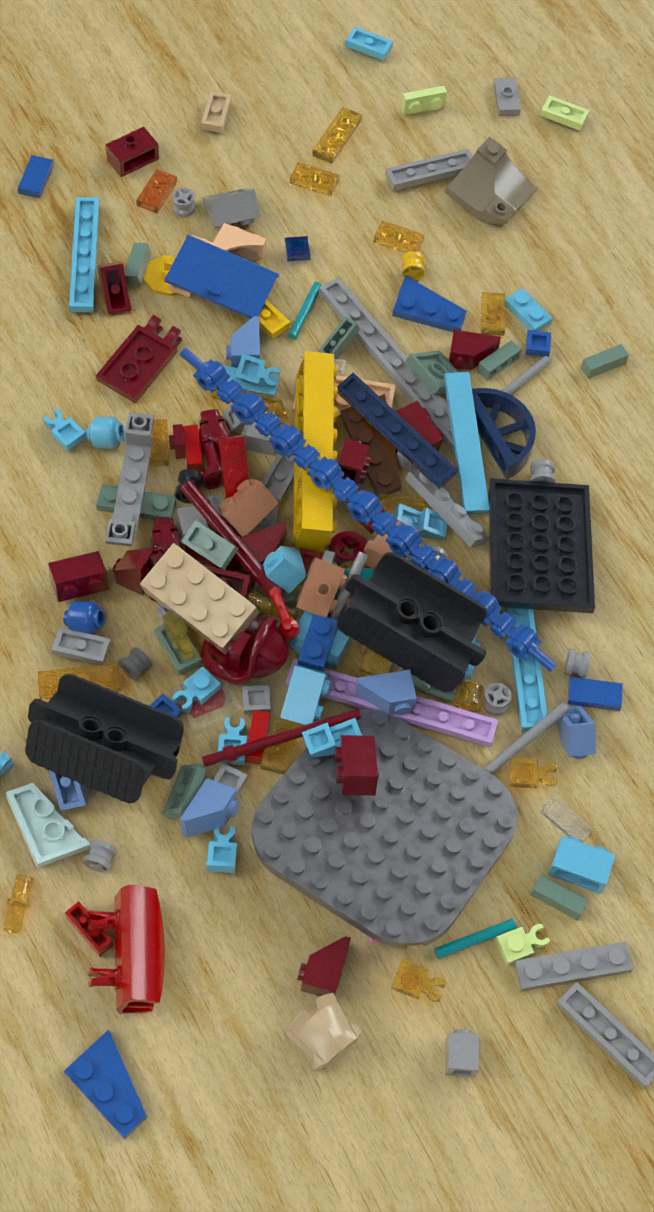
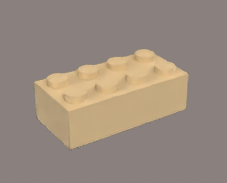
(199, 598)

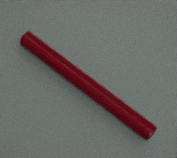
(222, 529)

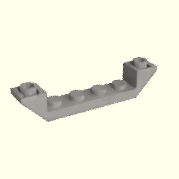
(131, 489)

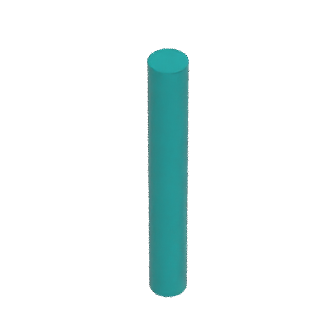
(304, 311)
(475, 938)

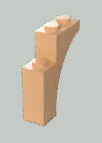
(235, 241)

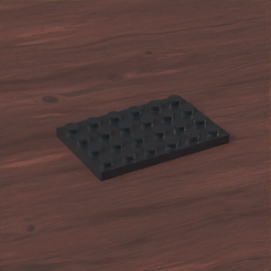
(541, 546)

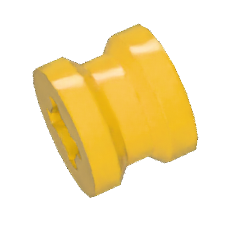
(413, 265)

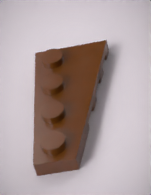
(383, 465)

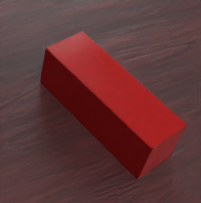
(193, 448)
(258, 730)
(96, 938)

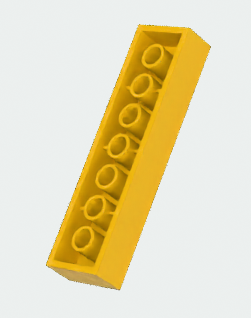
(314, 419)

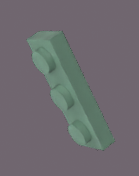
(153, 504)

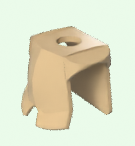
(322, 1032)

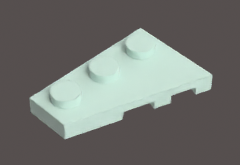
(43, 828)

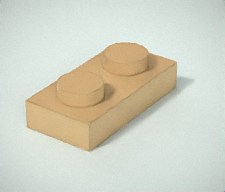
(216, 112)

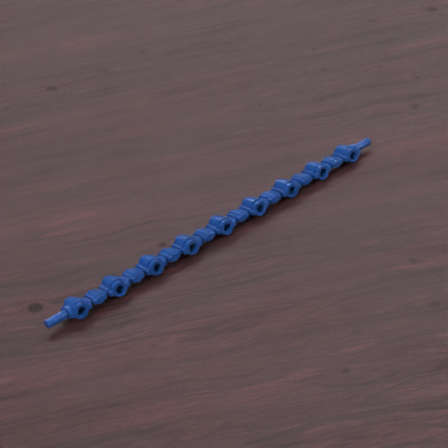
(363, 505)

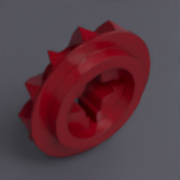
(351, 540)

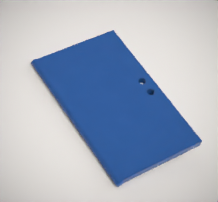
(237, 281)

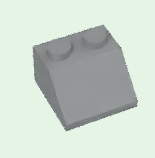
(232, 207)

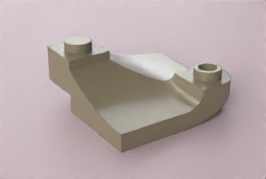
(491, 185)

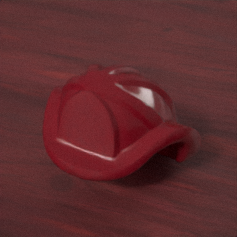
(265, 656)

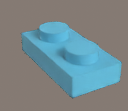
(369, 43)
(528, 310)

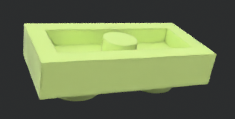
(423, 100)
(564, 113)

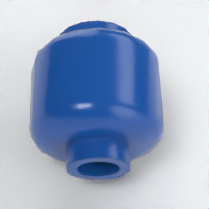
(84, 617)

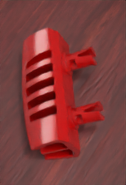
(138, 949)

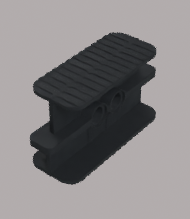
(377, 622)
(102, 738)

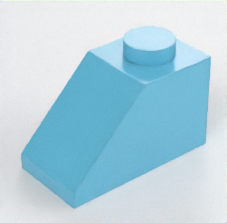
(285, 567)

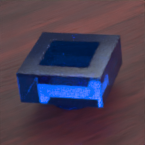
(297, 248)

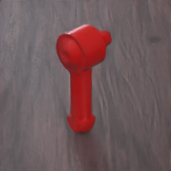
(288, 627)

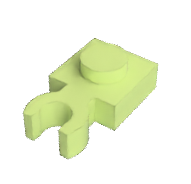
(518, 945)

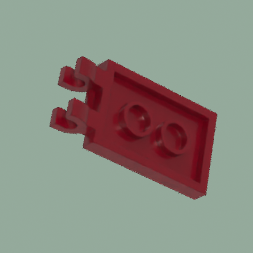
(139, 360)

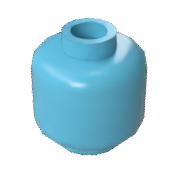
(105, 432)

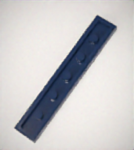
(396, 430)

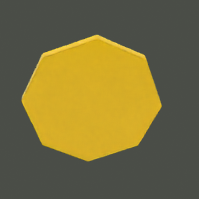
(156, 273)

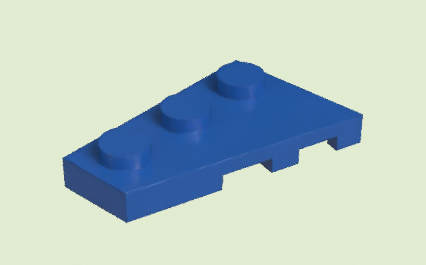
(427, 307)
(107, 1085)

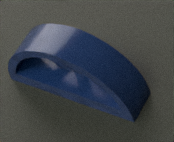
(493, 437)

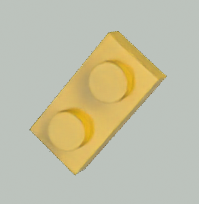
(272, 321)

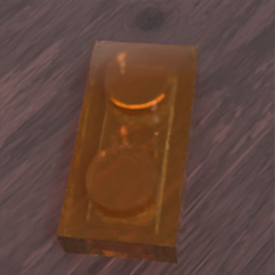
(156, 191)

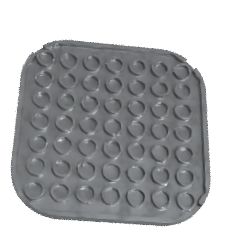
(395, 859)

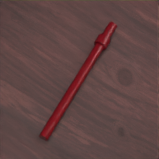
(230, 753)

